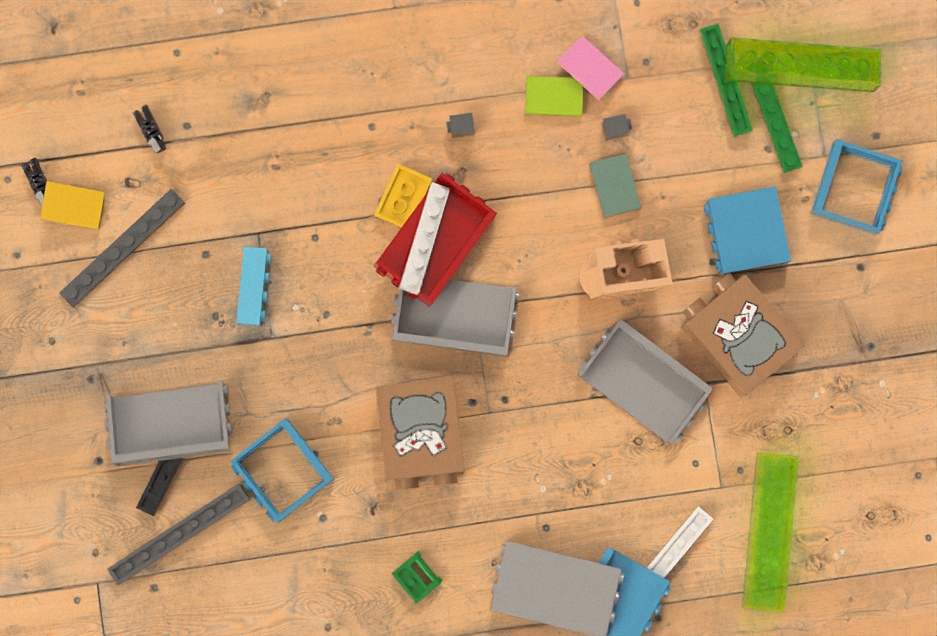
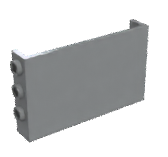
(461, 318)
(645, 382)
(168, 424)
(556, 589)

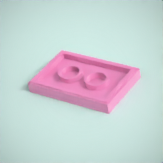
(590, 68)

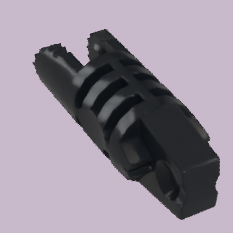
(150, 129)
(37, 179)

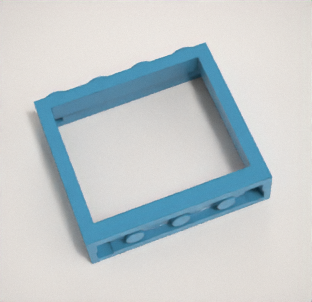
(889, 189)
(250, 483)

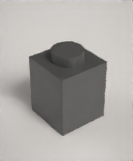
(461, 125)
(616, 127)

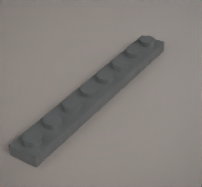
(122, 248)
(178, 534)

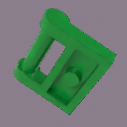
(412, 582)

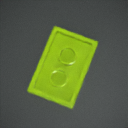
(553, 96)

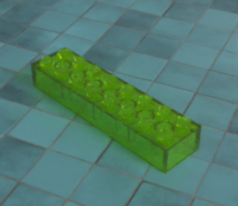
(803, 64)
(770, 532)

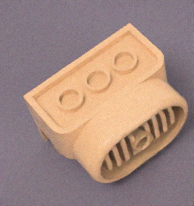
(625, 269)

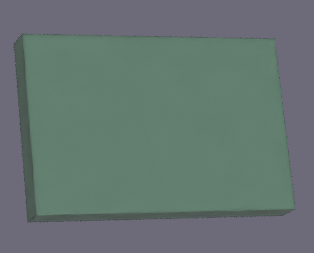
(615, 185)

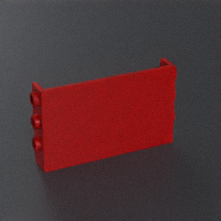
(459, 230)

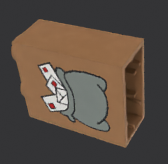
(741, 333)
(420, 432)

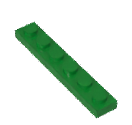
(728, 90)
(777, 127)

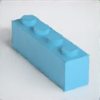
(252, 286)

